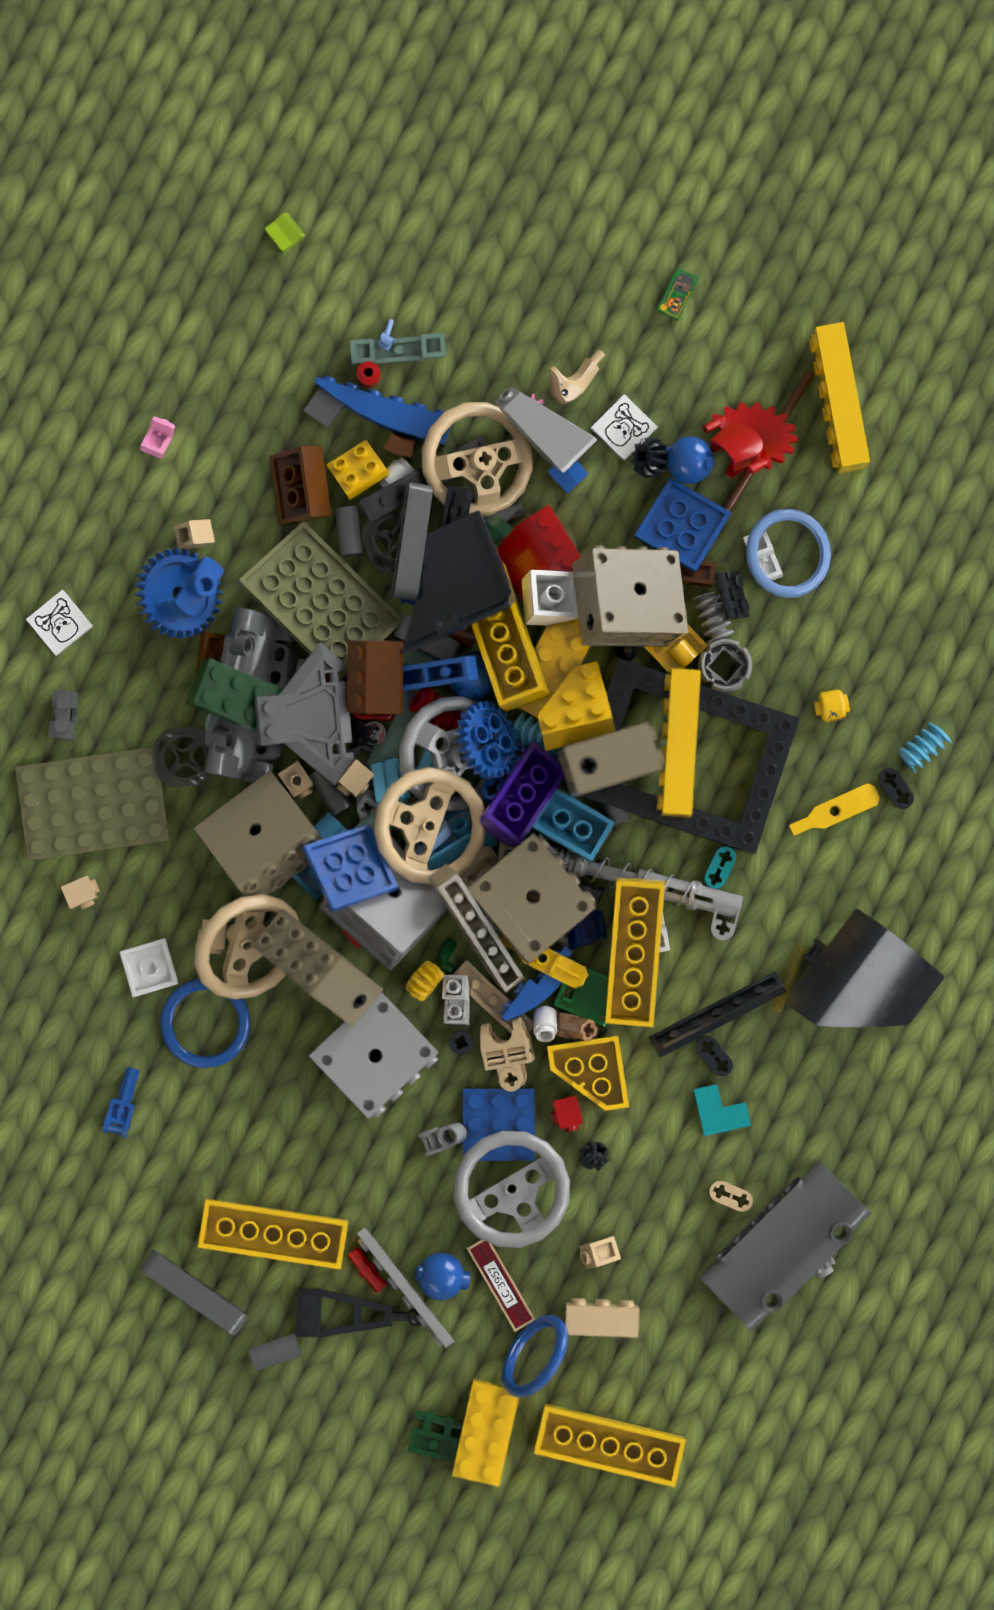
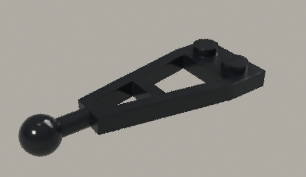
(309, 1313)

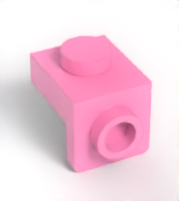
(158, 437)

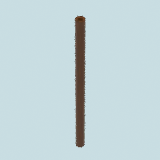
(788, 408)

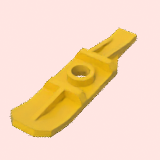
(848, 805)
(557, 967)

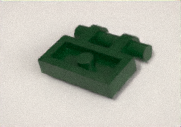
(433, 1443)

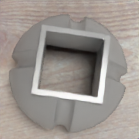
(736, 653)

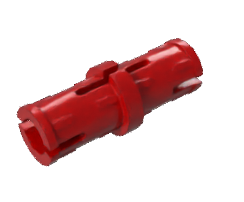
(367, 1270)

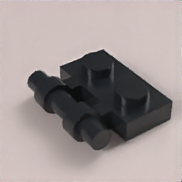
(732, 595)

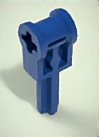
(122, 1110)

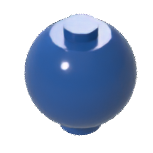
(690, 460)
(474, 689)
(441, 1276)

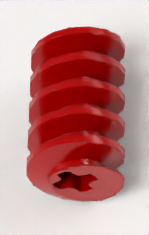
(445, 720)

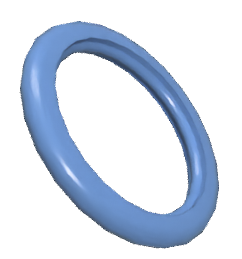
(752, 557)

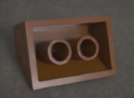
(300, 485)
(375, 677)

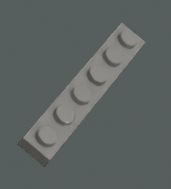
(410, 1296)

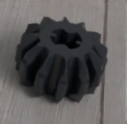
(650, 457)

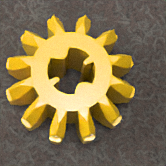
(424, 980)

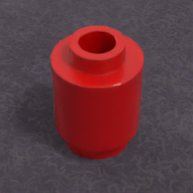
(372, 381)

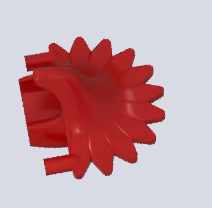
(751, 437)

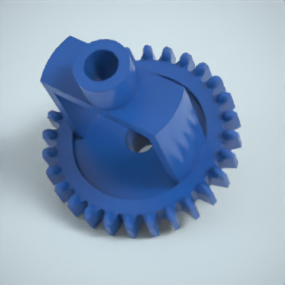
(195, 589)

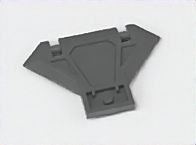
(310, 715)

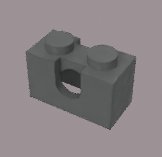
(60, 725)

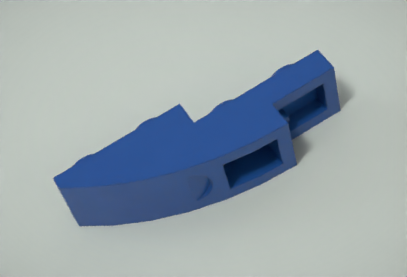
(531, 994)

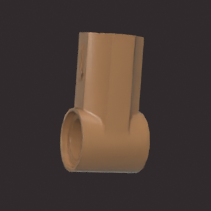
(575, 1027)

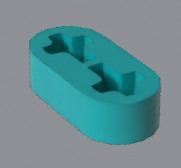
(725, 870)

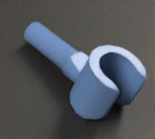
(385, 340)

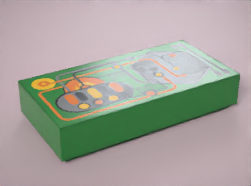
(677, 294)

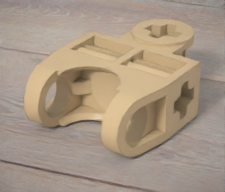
(508, 1063)

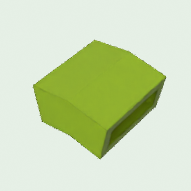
(284, 232)

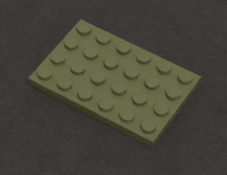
(317, 595)
(91, 804)

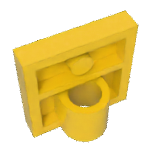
(358, 469)
(679, 653)

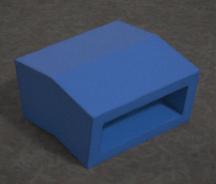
(570, 478)

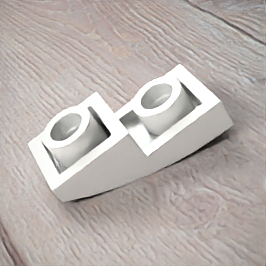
(457, 1000)

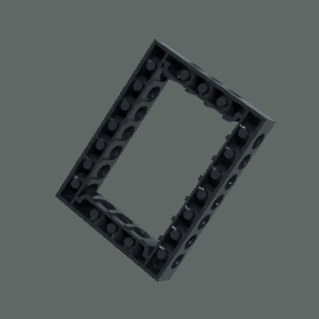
(781, 726)

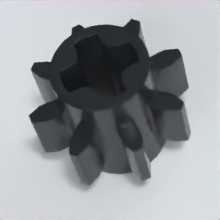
(626, 652)
(594, 1155)

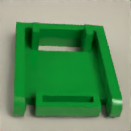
(588, 1000)

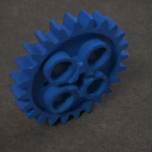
(497, 751)

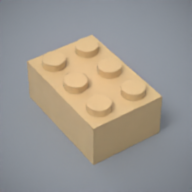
(602, 1318)

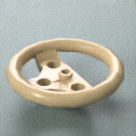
(441, 467)
(389, 810)
(240, 939)

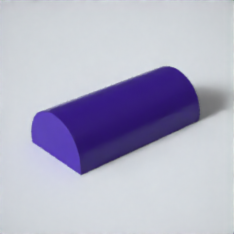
(522, 796)

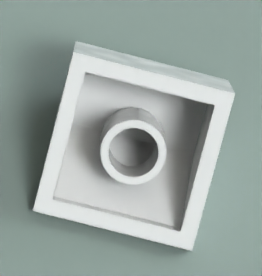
(549, 597)

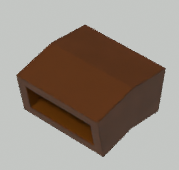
(400, 444)

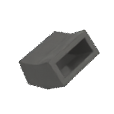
(324, 408)

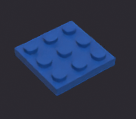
(683, 524)
(350, 868)
(497, 1111)

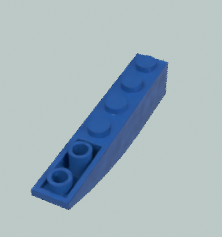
(384, 412)
(438, 673)

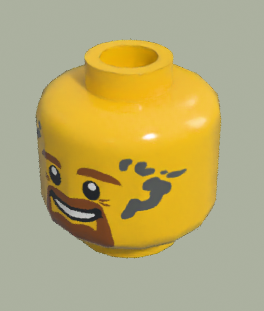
(832, 705)

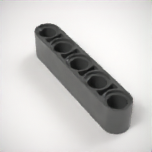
(411, 541)
(194, 1292)

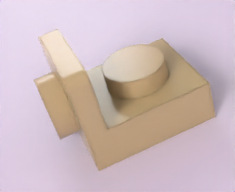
(599, 1253)

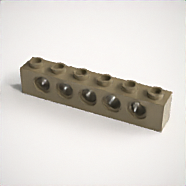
(475, 928)

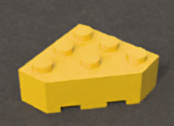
(577, 709)
(592, 1069)

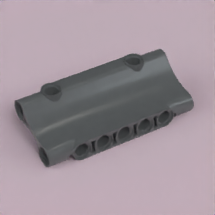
(257, 649)
(784, 1245)

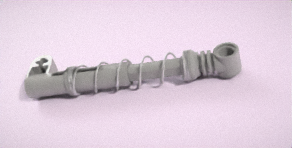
(722, 902)

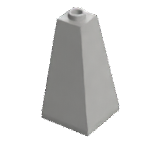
(548, 433)

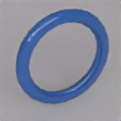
(196, 1060)
(551, 1367)

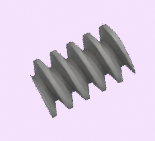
(713, 616)

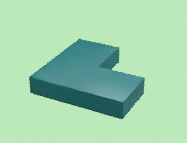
(715, 1117)

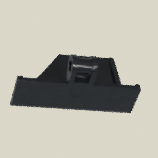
(458, 582)
(863, 978)

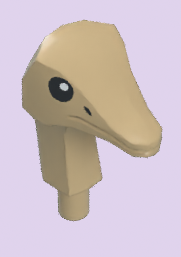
(568, 389)

